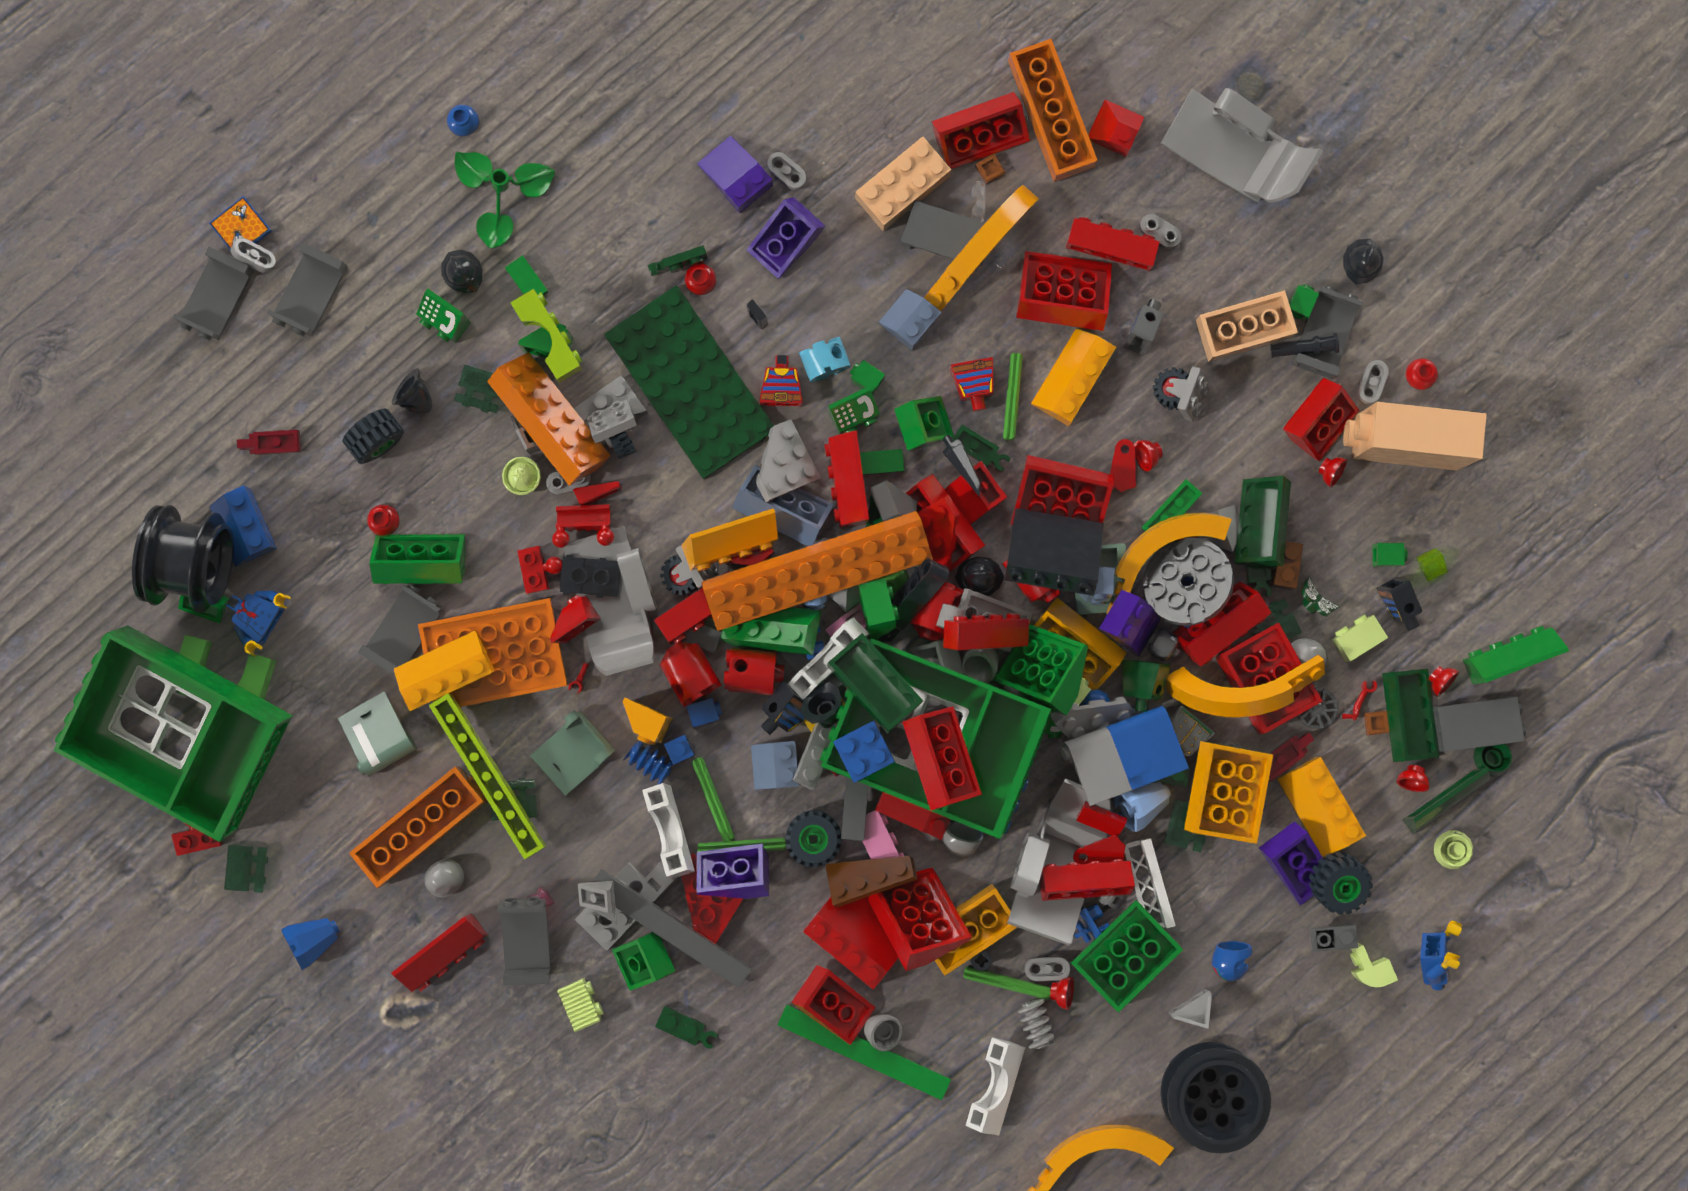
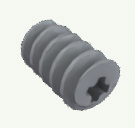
(1036, 1024)

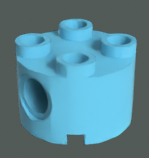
(825, 359)

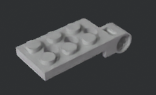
(980, 605)
(608, 934)

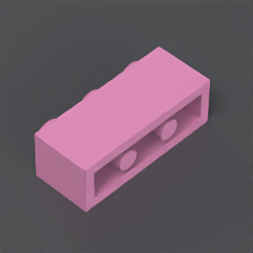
(877, 839)

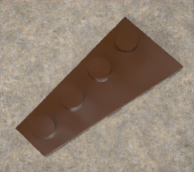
(865, 878)

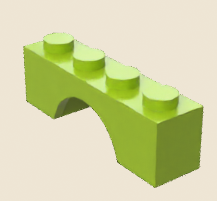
(561, 359)

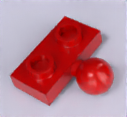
(535, 569)
(192, 841)

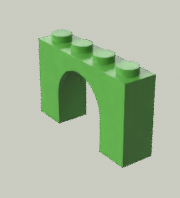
(256, 673)

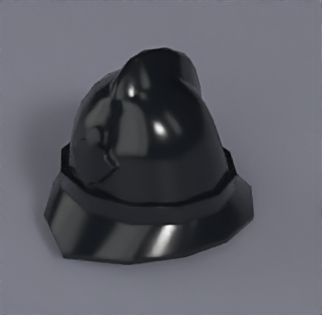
(1362, 261)
(462, 271)
(413, 394)
(980, 575)
(822, 705)

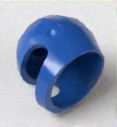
(1229, 959)

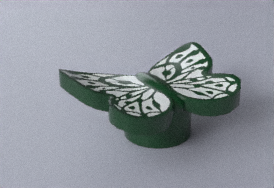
(1315, 602)

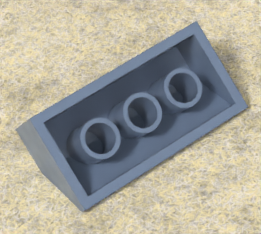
(797, 513)

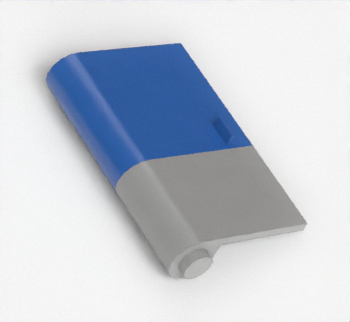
(1125, 755)

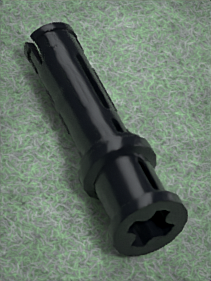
(1316, 345)

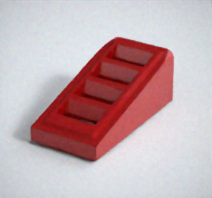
(590, 494)

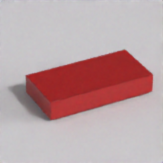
(1101, 819)

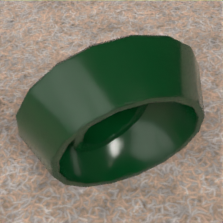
(1495, 757)

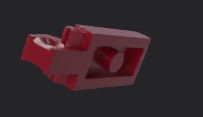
(271, 442)
(1288, 754)

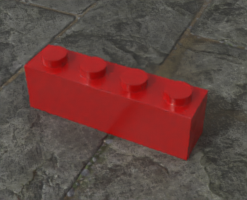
(1112, 244)
(685, 617)
(986, 632)
(1086, 880)

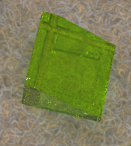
(1432, 564)

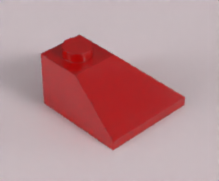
(1115, 128)
(574, 619)

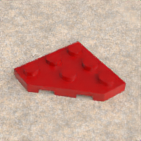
(939, 526)
(708, 913)

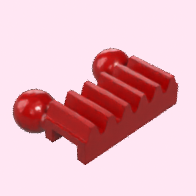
(583, 518)

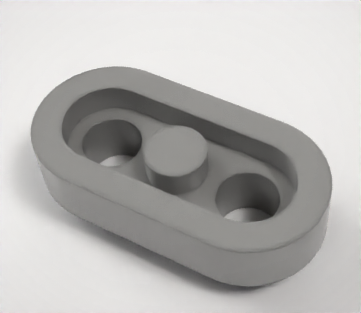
(787, 171)
(1160, 231)
(253, 255)
(1371, 382)
(564, 487)
(1046, 970)

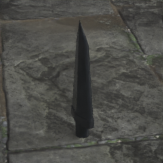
(958, 457)

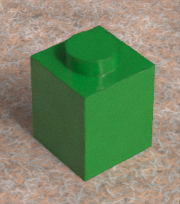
(1303, 301)
(866, 375)
(1389, 555)

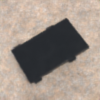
(589, 576)

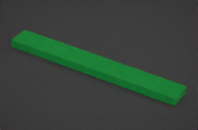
(864, 1053)

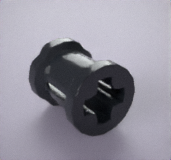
(986, 964)

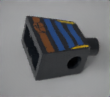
(1401, 601)
(783, 709)

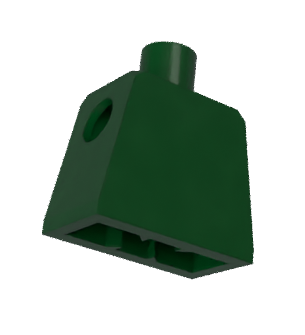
(1144, 681)

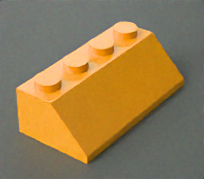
(1073, 376)
(730, 540)
(1102, 653)
(443, 670)
(647, 722)
(1321, 806)
(986, 921)

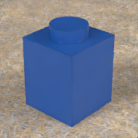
(704, 712)
(679, 749)

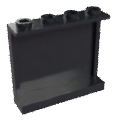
(1054, 552)

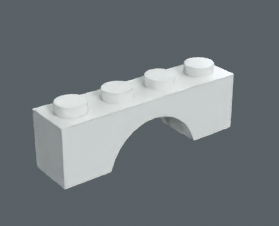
(816, 670)
(675, 851)
(989, 1112)

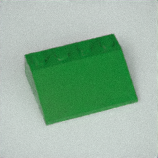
(1045, 670)
(1127, 956)

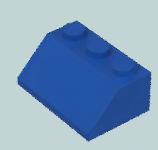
(247, 524)

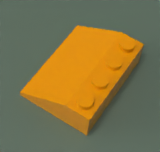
(1228, 792)

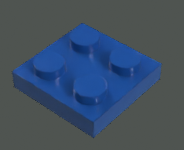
(864, 751)

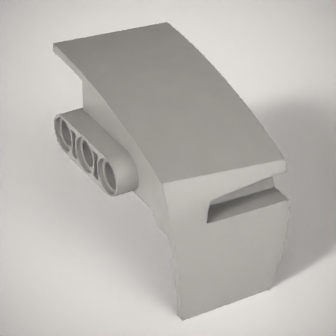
(1238, 146)
(625, 631)
(1053, 843)

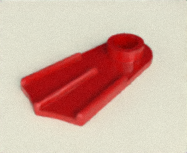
(1124, 466)
(1102, 850)

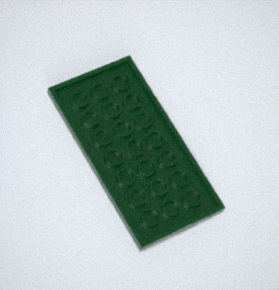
(689, 382)

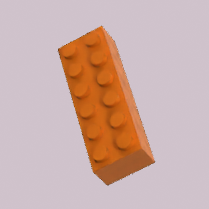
(1052, 110)
(548, 418)
(418, 827)

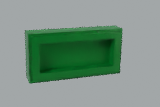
(525, 276)
(882, 462)

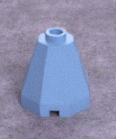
(1142, 804)

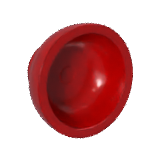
(700, 279)
(1421, 374)
(1147, 454)
(1332, 470)
(383, 520)
(1442, 679)
(1413, 779)
(1063, 992)

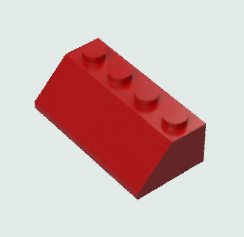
(981, 130)
(847, 480)
(967, 541)
(1238, 616)
(941, 758)
(441, 952)

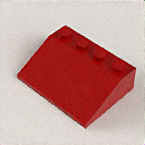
(1064, 291)
(1063, 490)
(1263, 660)
(920, 920)
(854, 939)

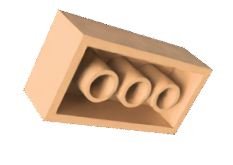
(902, 182)
(1246, 326)

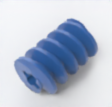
(649, 762)

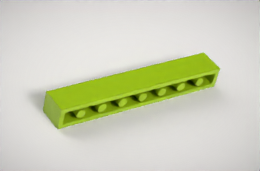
(487, 776)

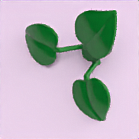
(476, 167)

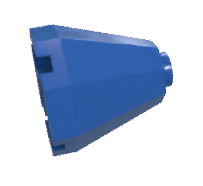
(310, 939)

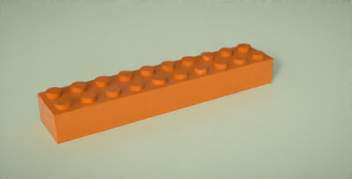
(816, 570)

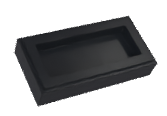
(757, 314)

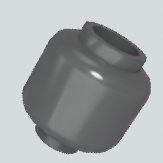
(1164, 645)

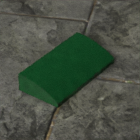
(1263, 521)
(874, 683)
(1410, 715)
(1447, 799)

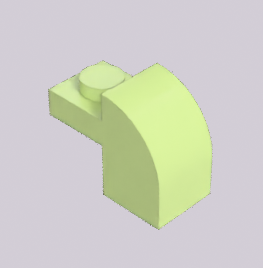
(1375, 973)

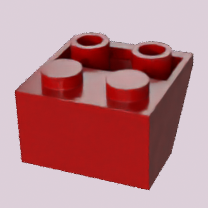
(969, 502)

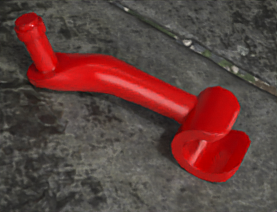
(1357, 706)

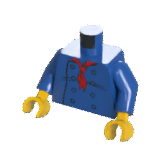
(256, 617)
(1436, 958)

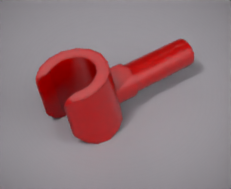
(579, 679)

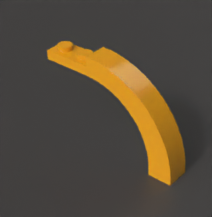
(980, 246)
(1161, 534)
(1242, 701)
(1097, 1139)

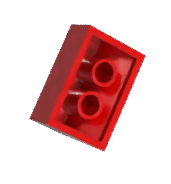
(1321, 418)

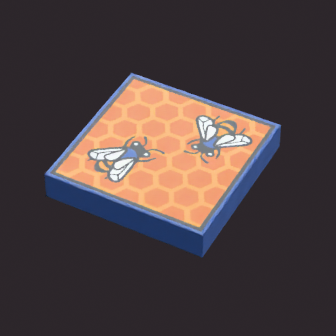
(238, 222)

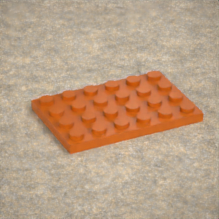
(516, 645)

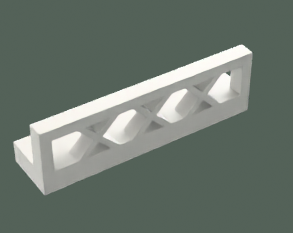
(1156, 881)

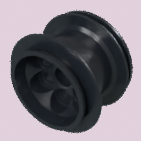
(182, 558)
(1241, 1123)

